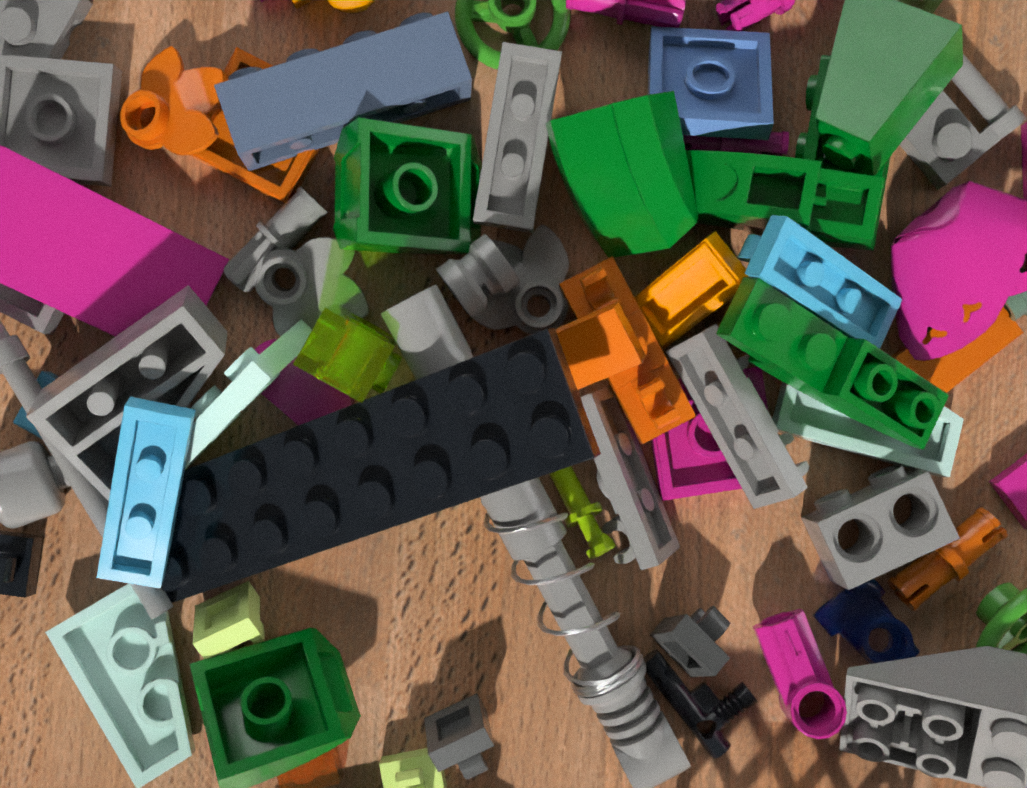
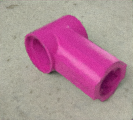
(800, 669)

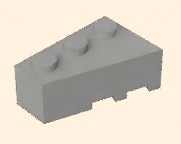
(155, 359)

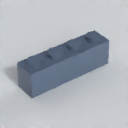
(320, 92)

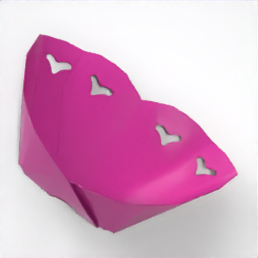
(956, 255)

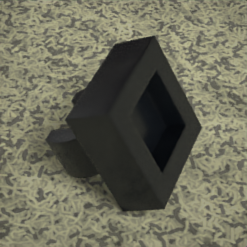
(19, 563)

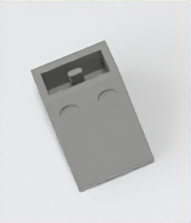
(943, 715)

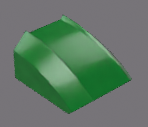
(627, 173)
(405, 189)
(274, 706)

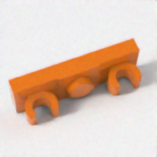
(649, 390)

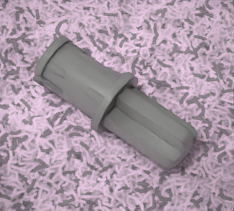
(280, 232)

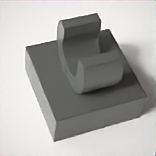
(692, 641)
(460, 736)

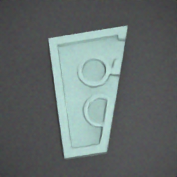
(249, 378)
(818, 423)
(129, 681)

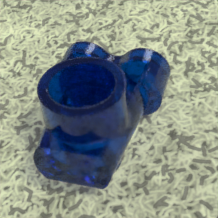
(860, 611)

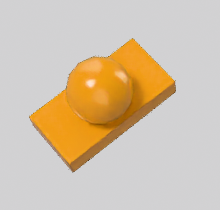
(691, 289)

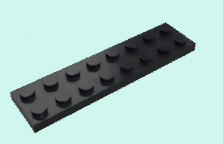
(380, 464)

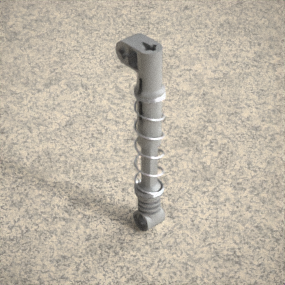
(532, 531)

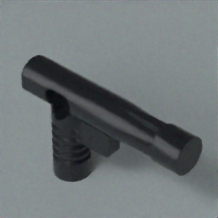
(699, 703)

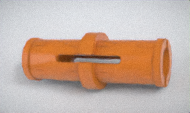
(949, 562)

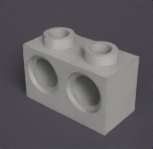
(881, 540)

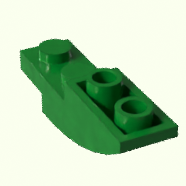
(751, 187)
(829, 366)

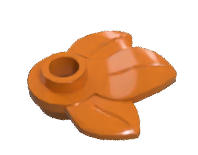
(173, 106)

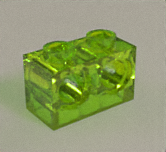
(349, 353)

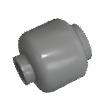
(29, 485)

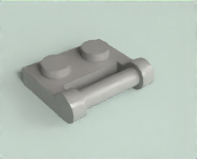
(946, 141)

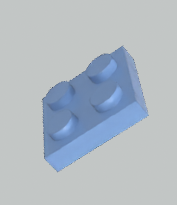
(717, 80)

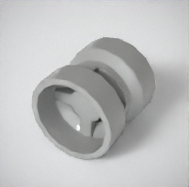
(478, 275)

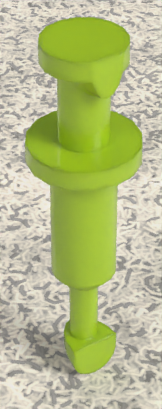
(581, 511)

